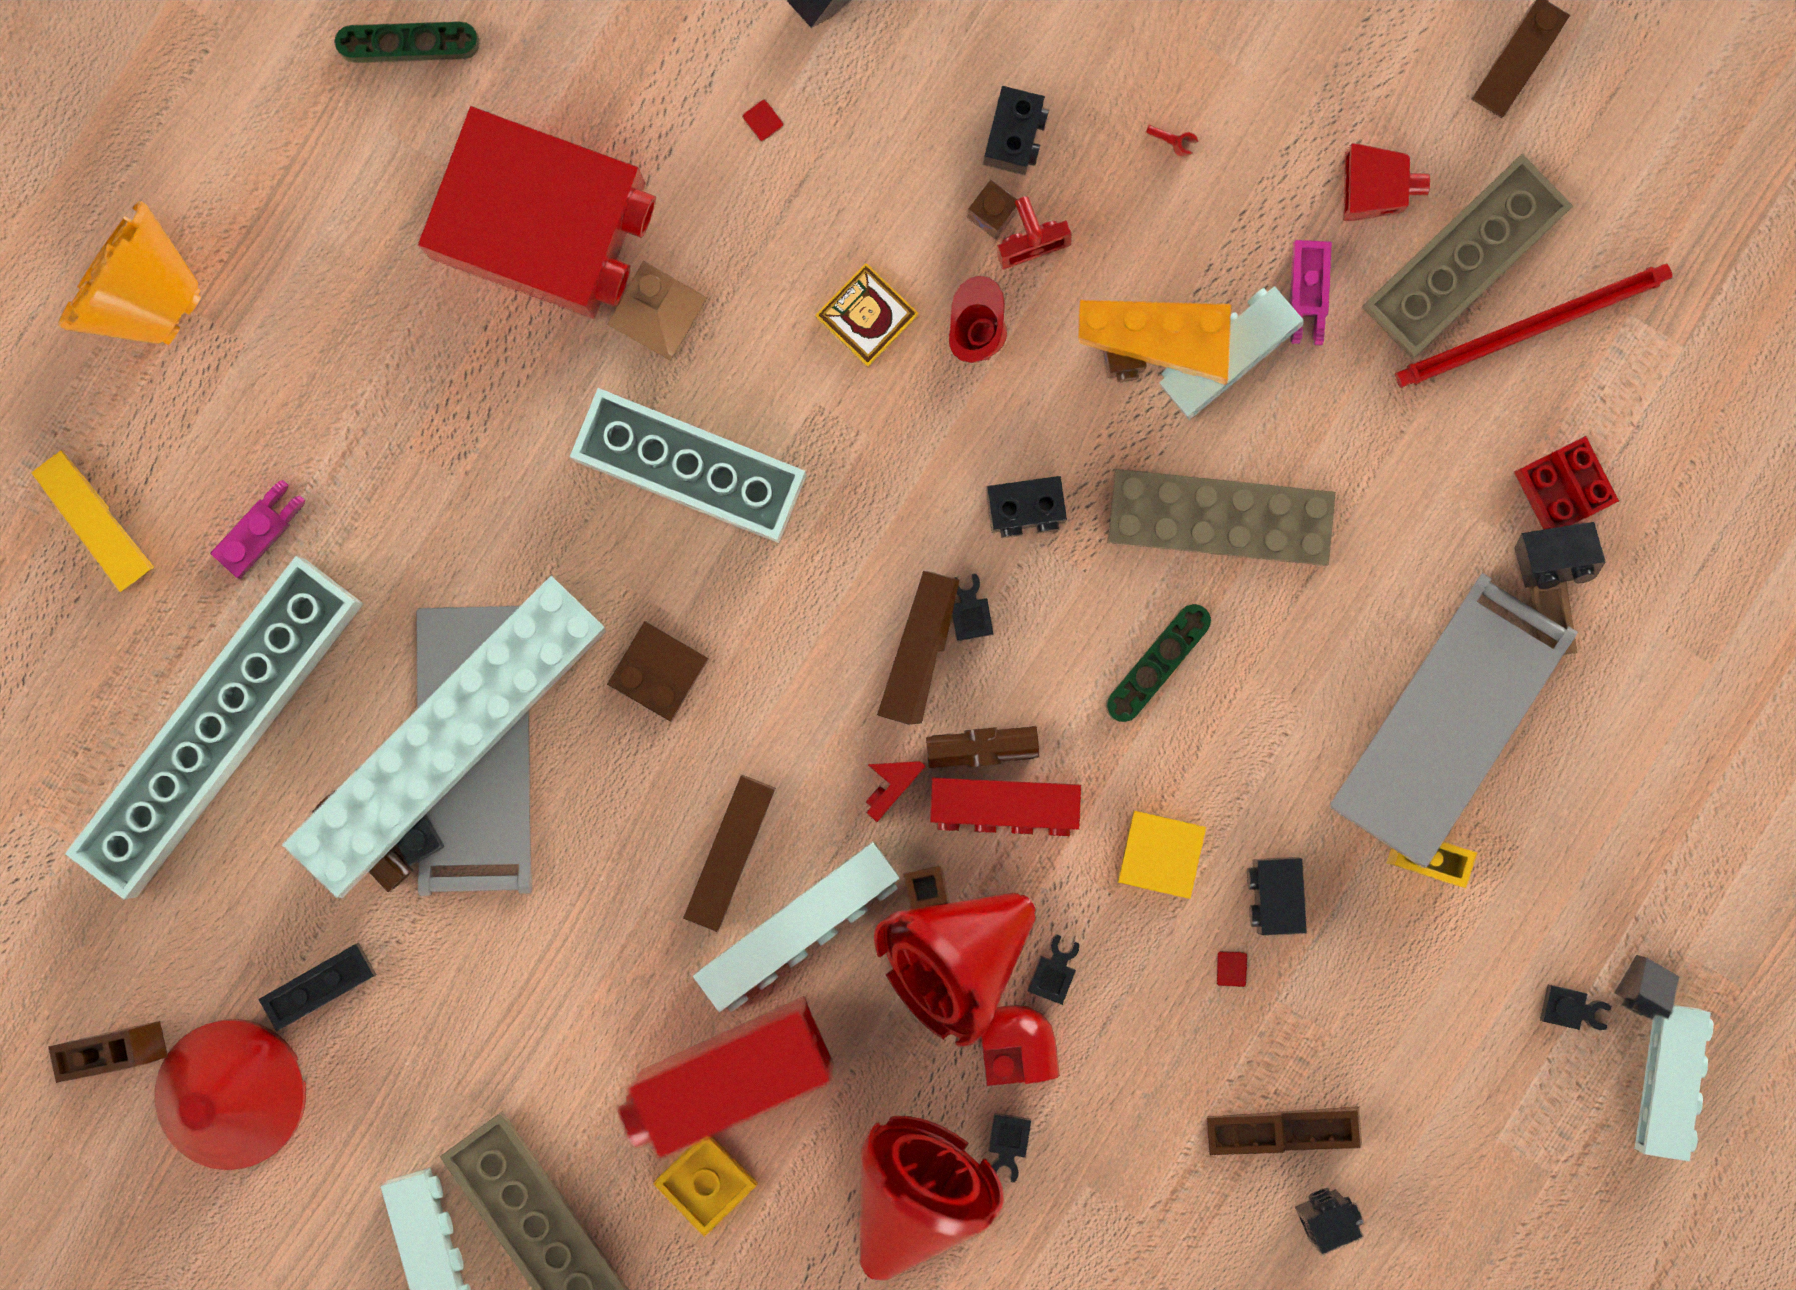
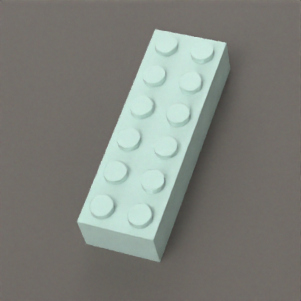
(688, 465)

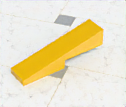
(92, 521)

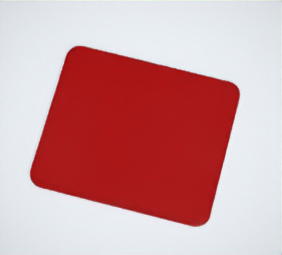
(762, 120)
(1232, 969)

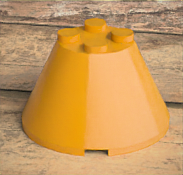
(134, 285)

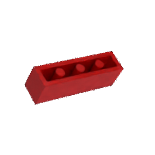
(1005, 804)

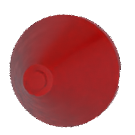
(955, 960)
(230, 1094)
(920, 1195)

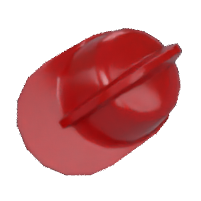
(977, 320)

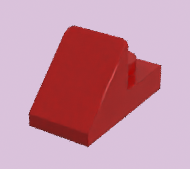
(899, 777)

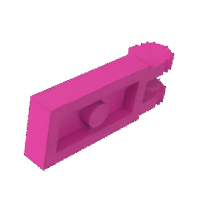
(1311, 285)
(256, 531)

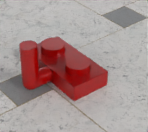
(1038, 241)

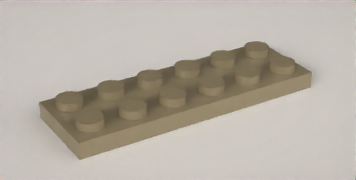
(1467, 256)
(1221, 517)
(528, 1211)

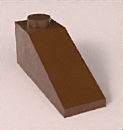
(1520, 56)
(108, 1052)

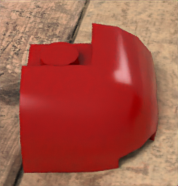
(1019, 1047)

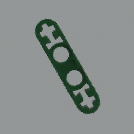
(407, 46)
(1153, 659)

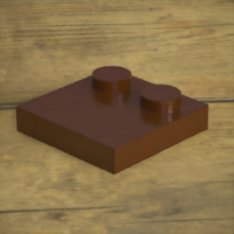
(657, 671)

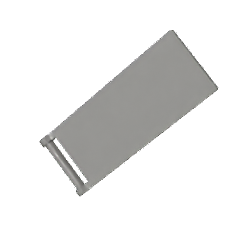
(1450, 724)
(488, 809)

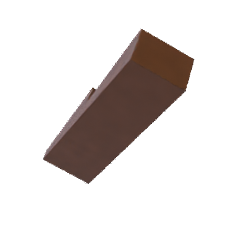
(917, 653)
(729, 853)
(1285, 1131)

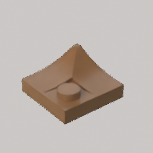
(657, 310)

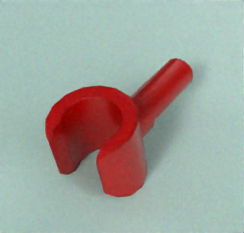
(1173, 139)

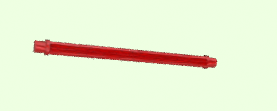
(1533, 325)

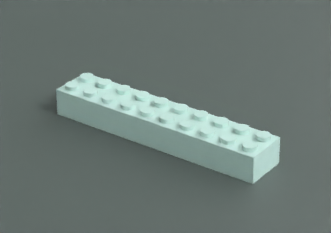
(214, 728)
(444, 738)

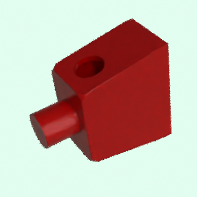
(1379, 182)

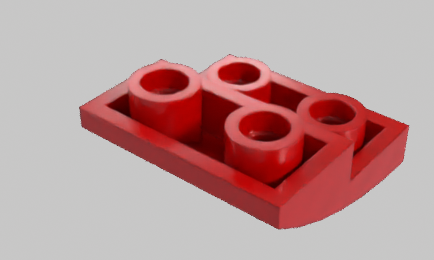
(1566, 485)

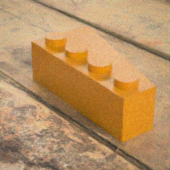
(1166, 334)

